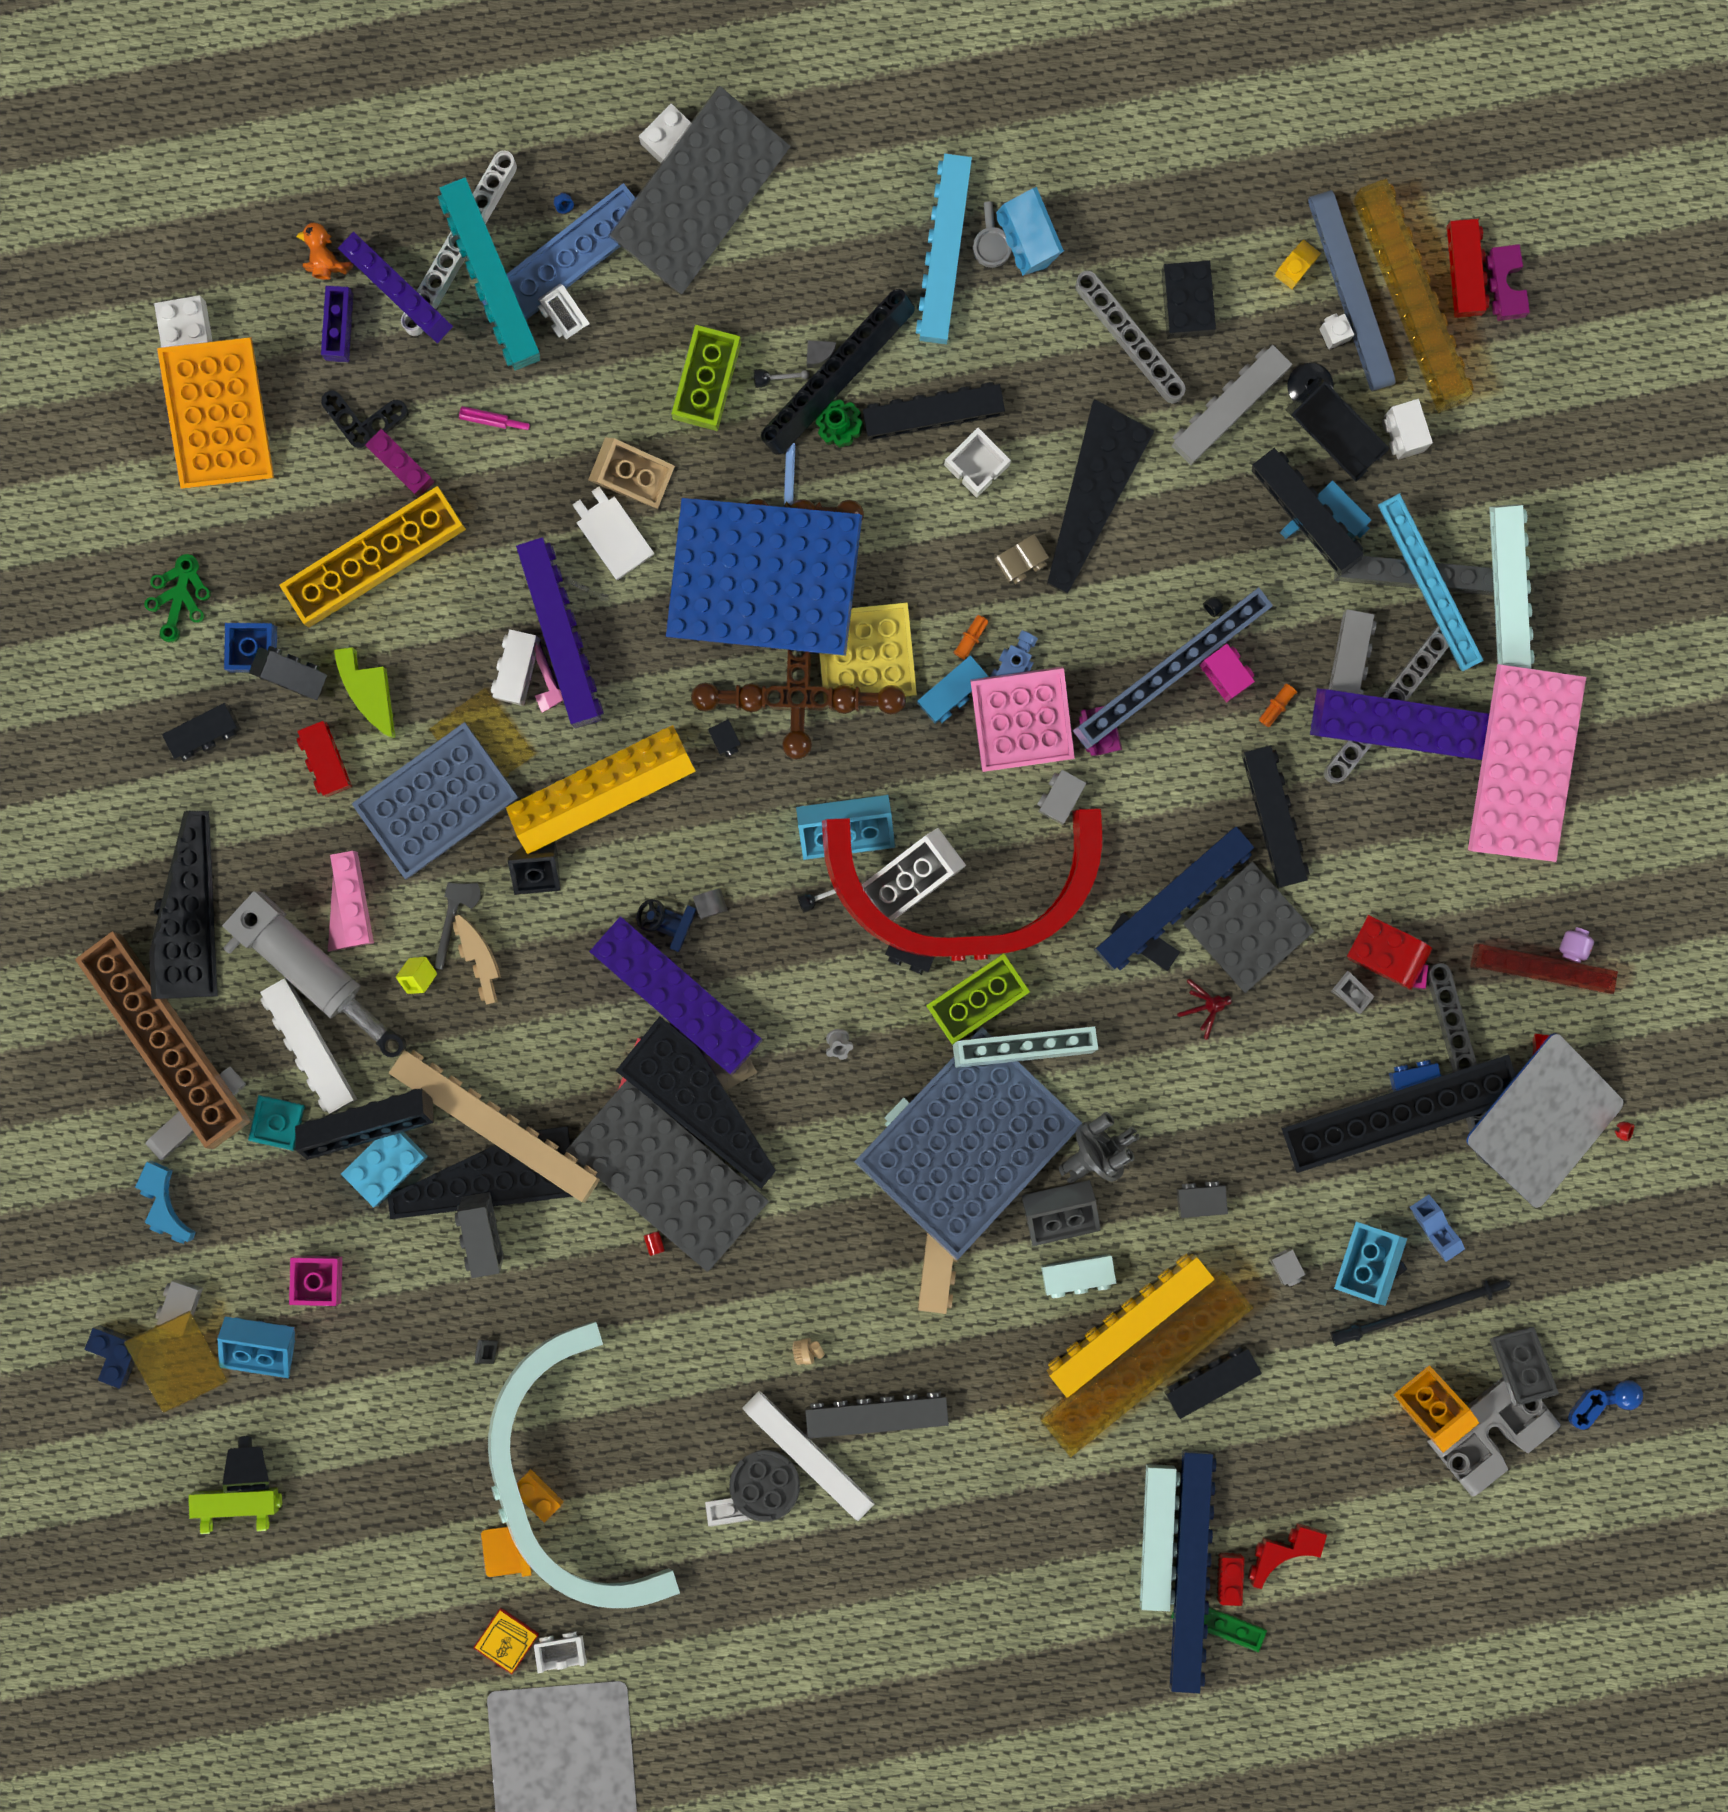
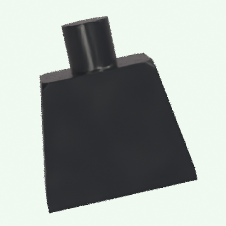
(245, 1468)

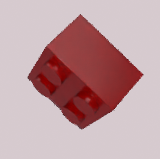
(1389, 952)

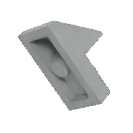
(1352, 992)

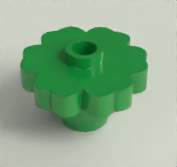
(840, 423)

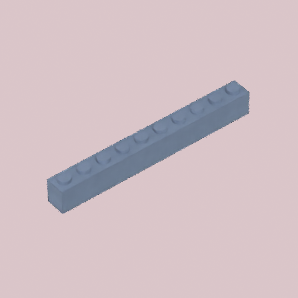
(1172, 668)

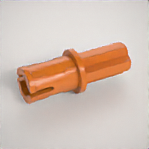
(971, 637)
(1277, 705)

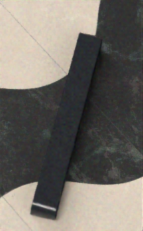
(837, 371)

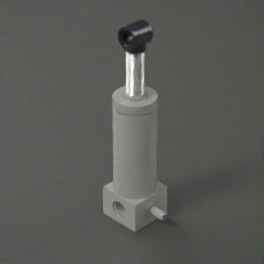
(303, 965)

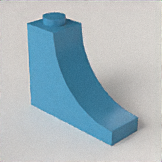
(1343, 509)

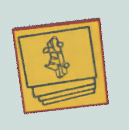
(506, 1640)

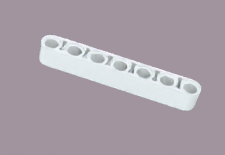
(808, 1455)

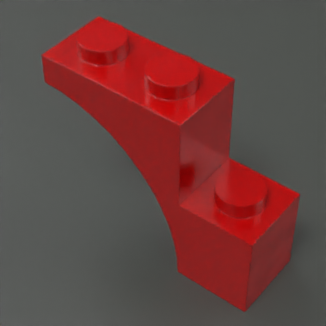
(1270, 1553)

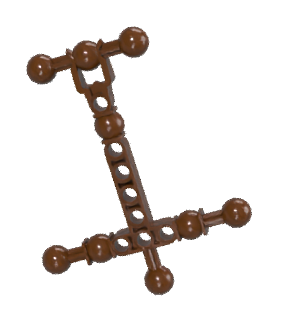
(841, 699)

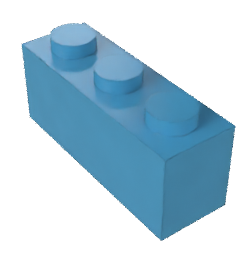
(951, 691)

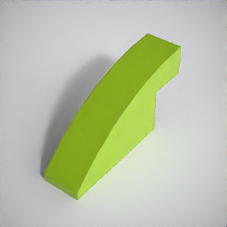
(367, 689)

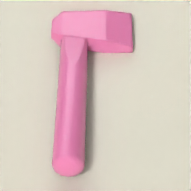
(553, 696)

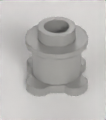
(838, 1043)

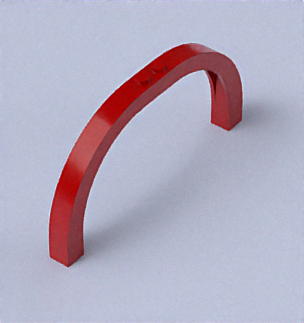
(1082, 874)

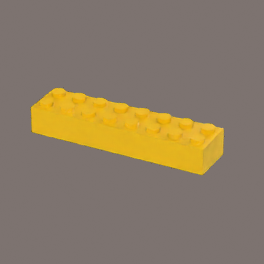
(372, 557)
(600, 789)
(1130, 1324)

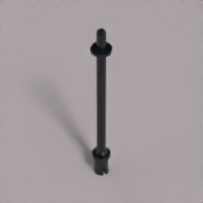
(1356, 1331)

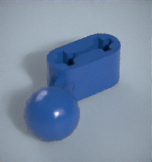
(1626, 1395)

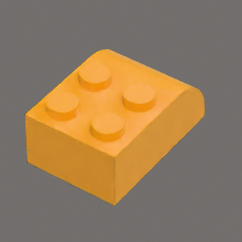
(1436, 1409)

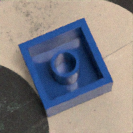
(243, 642)

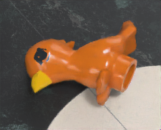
(321, 258)

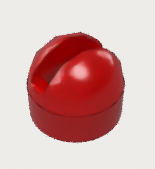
(1626, 1131)

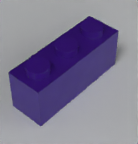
(337, 323)

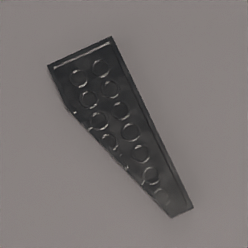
(484, 1172)

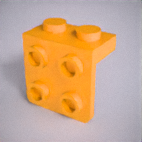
(501, 1554)

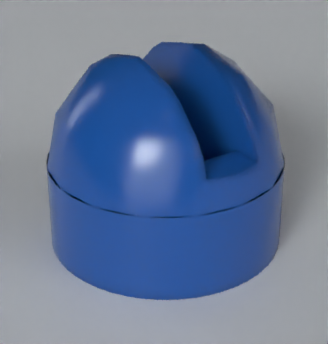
(565, 208)

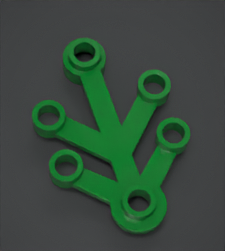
(179, 595)

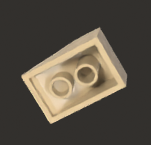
(631, 472)

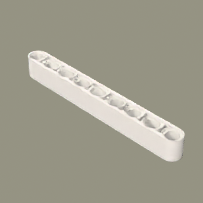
(448, 251)

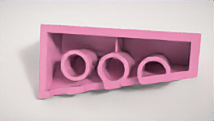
(349, 909)

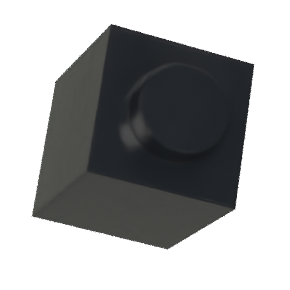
(725, 738)

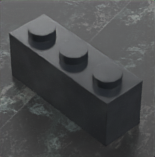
(288, 672)
(202, 733)

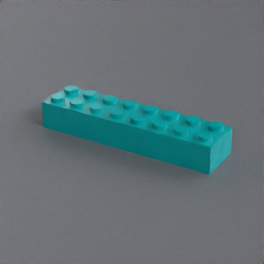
(489, 273)

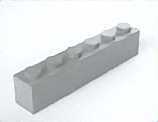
(1231, 405)

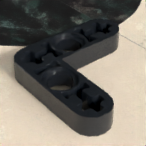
(366, 426)

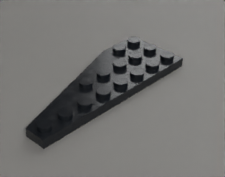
(184, 934)
(682, 1083)

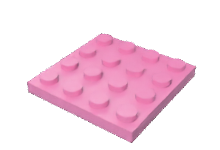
(1022, 719)

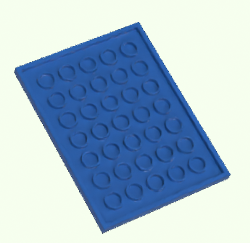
(764, 576)

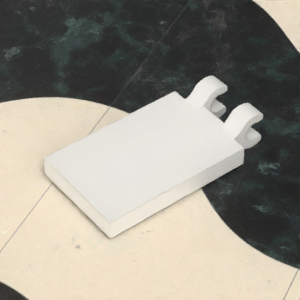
(613, 534)

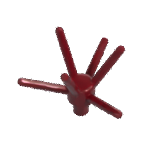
(1212, 1004)

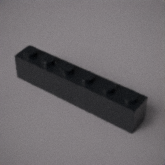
(934, 411)
(1307, 511)
(1274, 816)
(364, 1124)

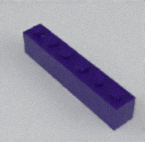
(395, 287)

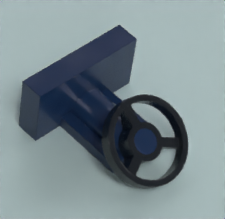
(666, 921)

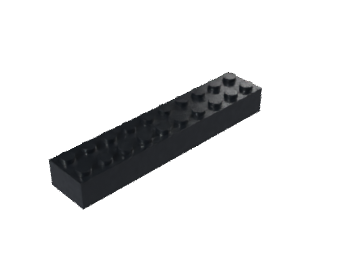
(1398, 1113)

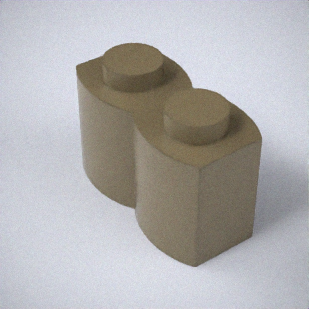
(1021, 559)

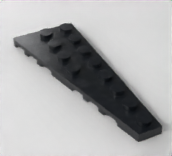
(1105, 463)

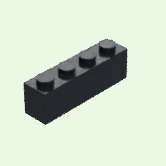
(1212, 1382)

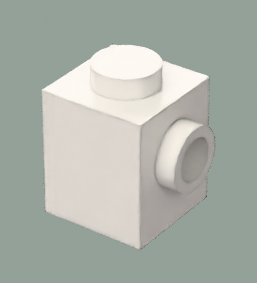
(1336, 330)

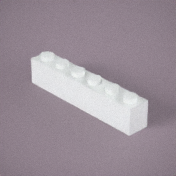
(308, 1045)

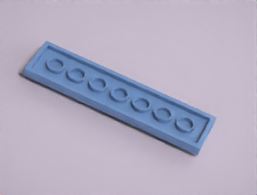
(569, 252)

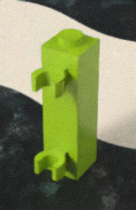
(220, 1504)

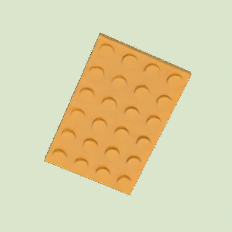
(215, 412)

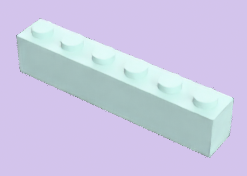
(1025, 1047)
(1158, 1535)

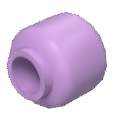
(1576, 945)

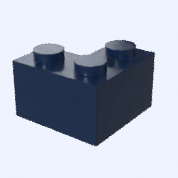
(118, 1360)

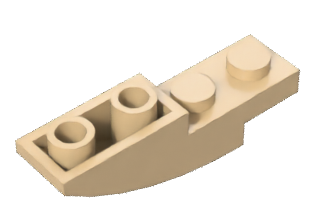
(476, 948)

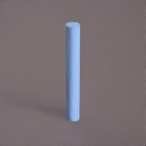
(789, 474)

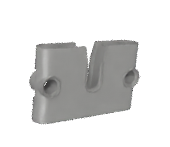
(1479, 1454)

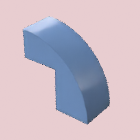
(1437, 1228)

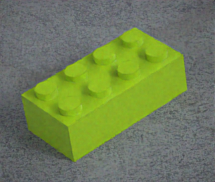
(706, 377)
(977, 998)

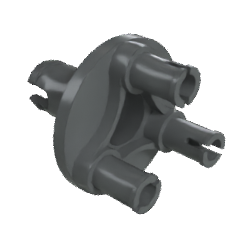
(1099, 1151)

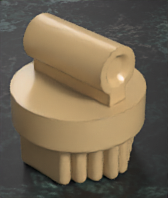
(806, 1350)

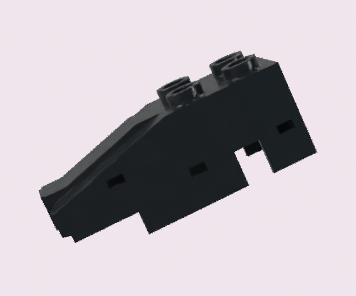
(1337, 428)

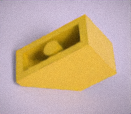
(1297, 264)

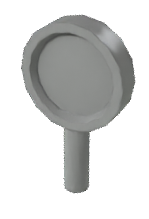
(990, 244)

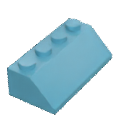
(869, 824)

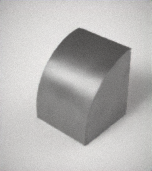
(819, 352)
(710, 903)

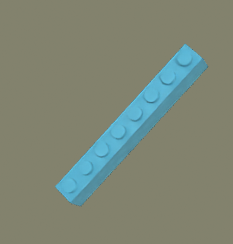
(945, 248)

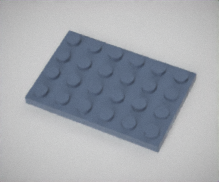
(435, 800)

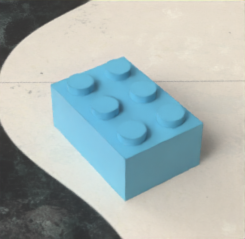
(384, 1167)
(1370, 1263)

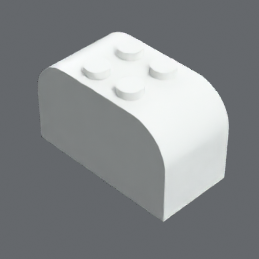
(913, 875)

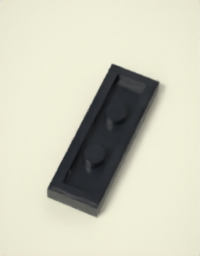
(1157, 950)

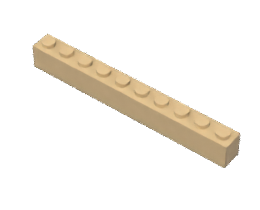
(495, 1126)

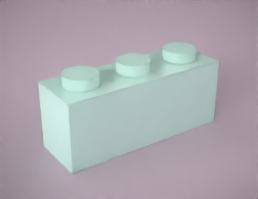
(1078, 1275)

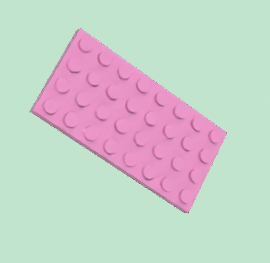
(1526, 763)

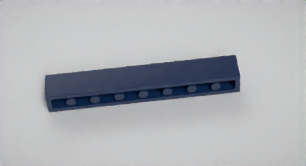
(1174, 898)

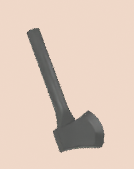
(456, 893)

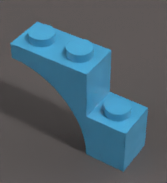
(162, 1218)

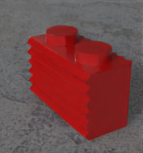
(1230, 1579)

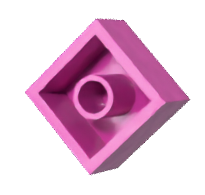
(1227, 672)
(315, 1280)

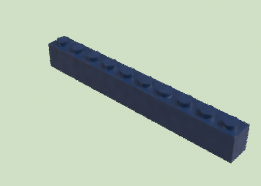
(1191, 1572)

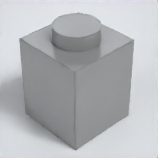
(1287, 1267)

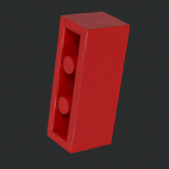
(323, 759)

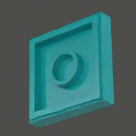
(276, 1122)

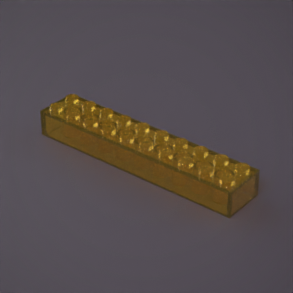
(1412, 295)
(1145, 1364)

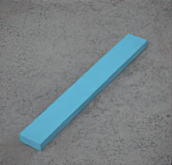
(1430, 582)

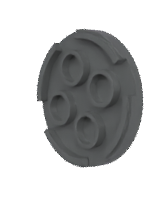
(764, 1486)

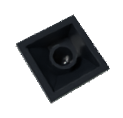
(535, 871)

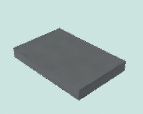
(1524, 1366)

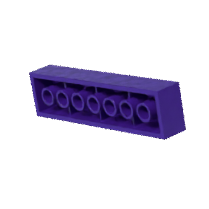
(558, 632)
(1399, 724)
(676, 996)

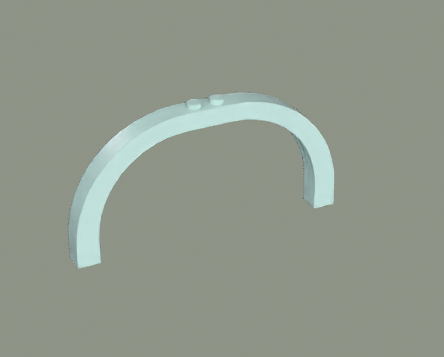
(599, 1594)

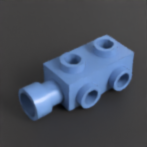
(1021, 650)

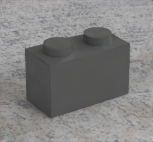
(1202, 1200)

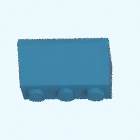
(1029, 232)
(256, 1347)

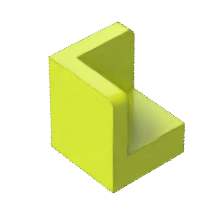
(416, 975)

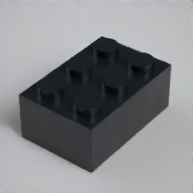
(1188, 299)

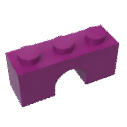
(1507, 302)
(399, 463)

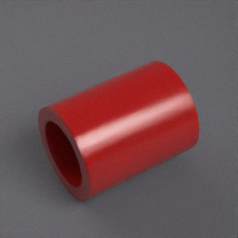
(654, 1243)

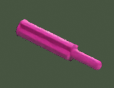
(490, 418)

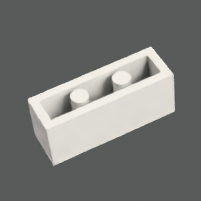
(515, 667)

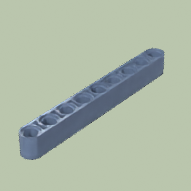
(1351, 290)

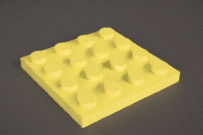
(876, 652)

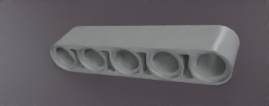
(177, 1129)

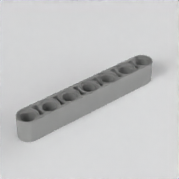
(1128, 326)

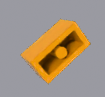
(538, 1496)

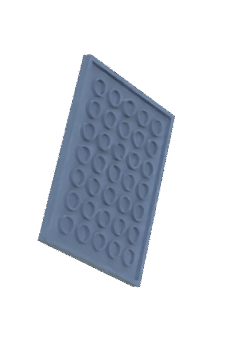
(968, 1147)

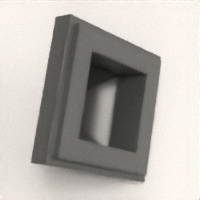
(485, 1351)

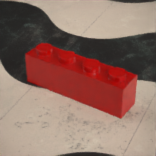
(1466, 268)

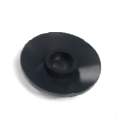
(1302, 374)

